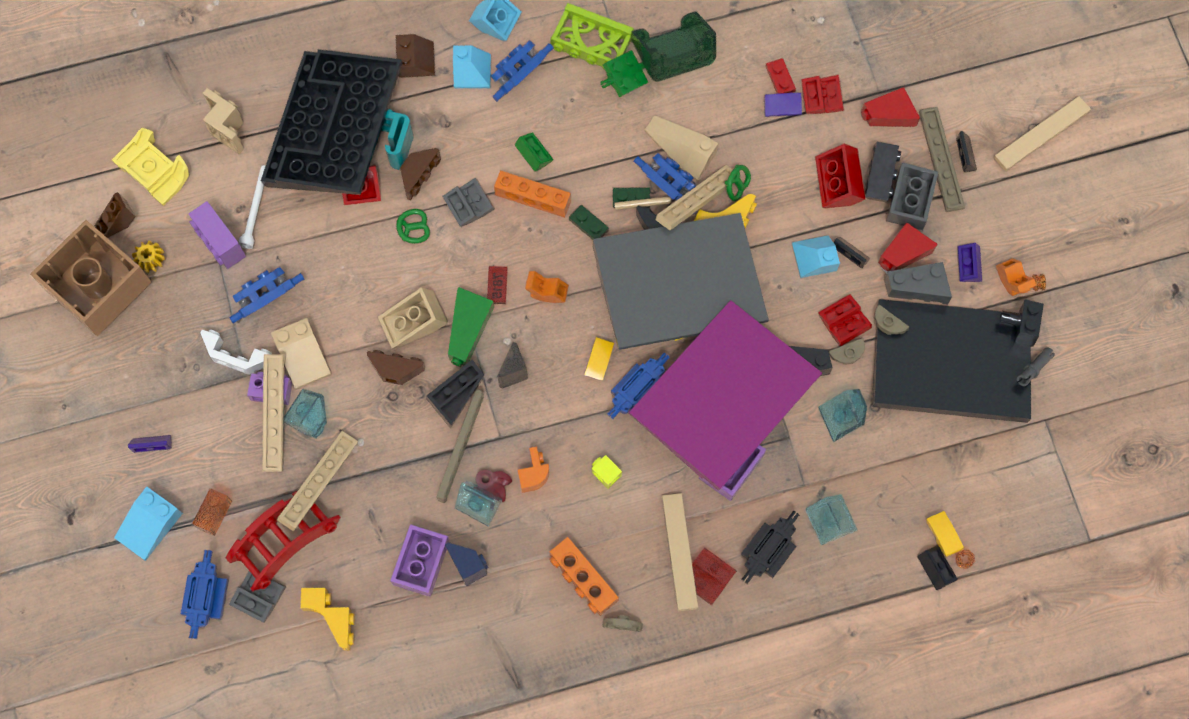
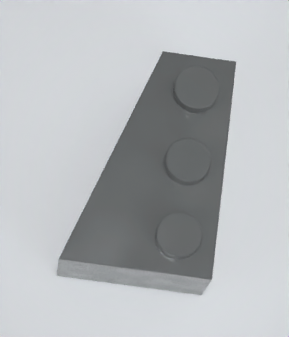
(920, 283)

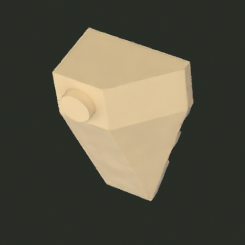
(686, 147)

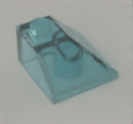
(844, 413)
(307, 414)

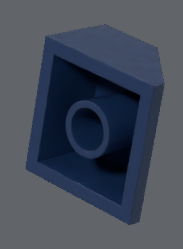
(468, 563)

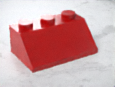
(840, 177)

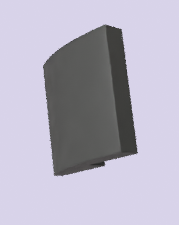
(468, 202)
(257, 603)

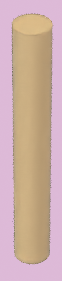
(643, 203)

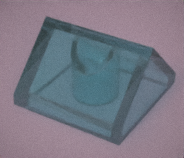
(477, 502)
(831, 519)

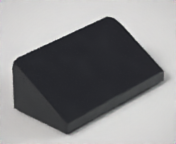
(966, 152)
(851, 252)
(937, 567)

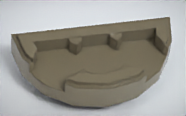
(888, 322)
(848, 353)
(622, 623)

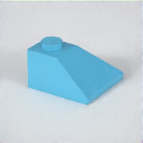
(495, 18)
(471, 67)
(816, 256)

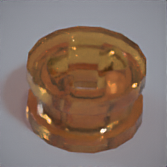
(1040, 282)
(971, 557)

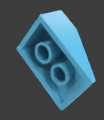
(147, 523)

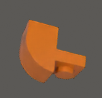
(1014, 277)
(546, 289)
(536, 476)

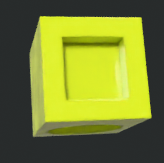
(606, 471)

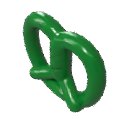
(734, 177)
(412, 226)

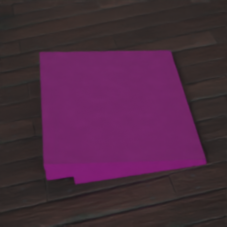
(724, 394)

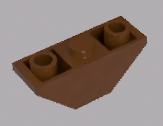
(418, 169)
(115, 216)
(394, 367)

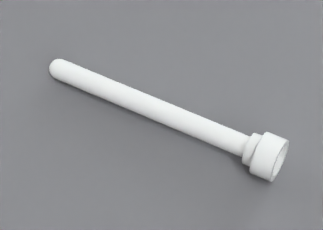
(246, 240)

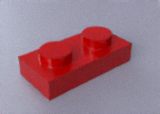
(780, 76)

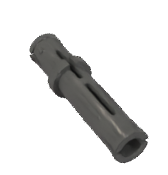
(1032, 370)

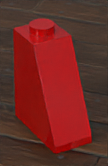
(891, 110)
(906, 249)

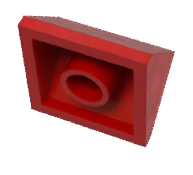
(370, 191)

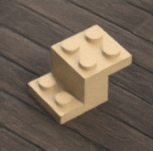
(223, 120)

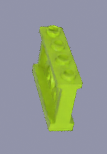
(593, 21)

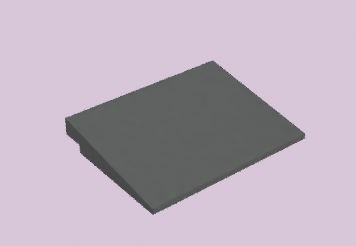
(676, 280)

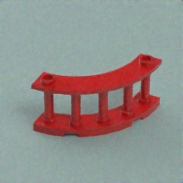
(266, 521)

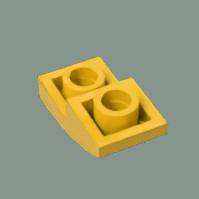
(599, 358)
(945, 534)

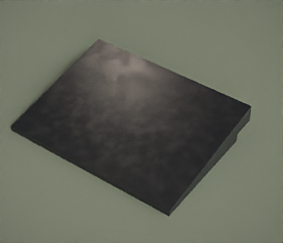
(331, 122)
(951, 363)

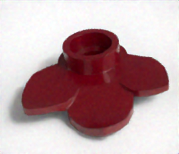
(496, 482)

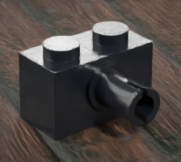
(1027, 322)

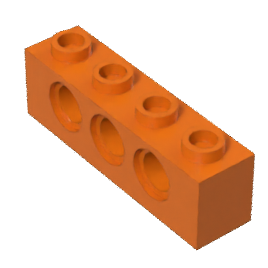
(532, 194)
(567, 549)

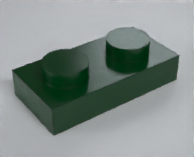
(630, 194)
(588, 223)

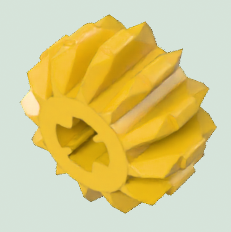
(153, 260)

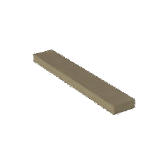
(941, 159)
(460, 446)

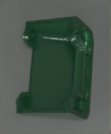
(677, 50)

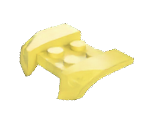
(152, 167)

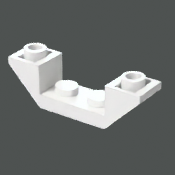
(213, 344)

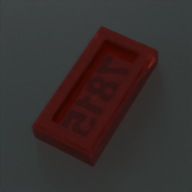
(497, 284)

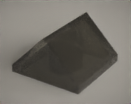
(513, 368)

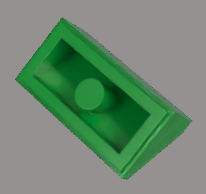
(533, 151)

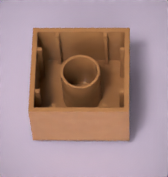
(91, 277)

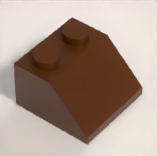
(416, 55)

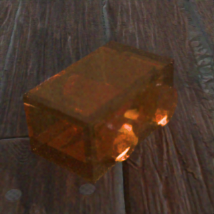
(212, 512)

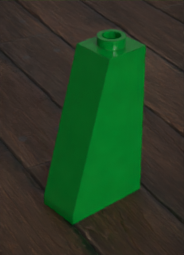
(468, 324)

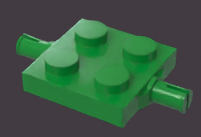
(624, 74)

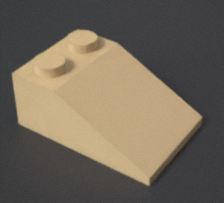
(412, 318)
(301, 353)

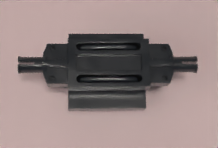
(770, 548)

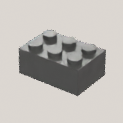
(912, 196)

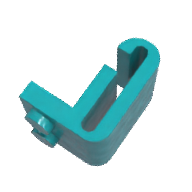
(399, 137)

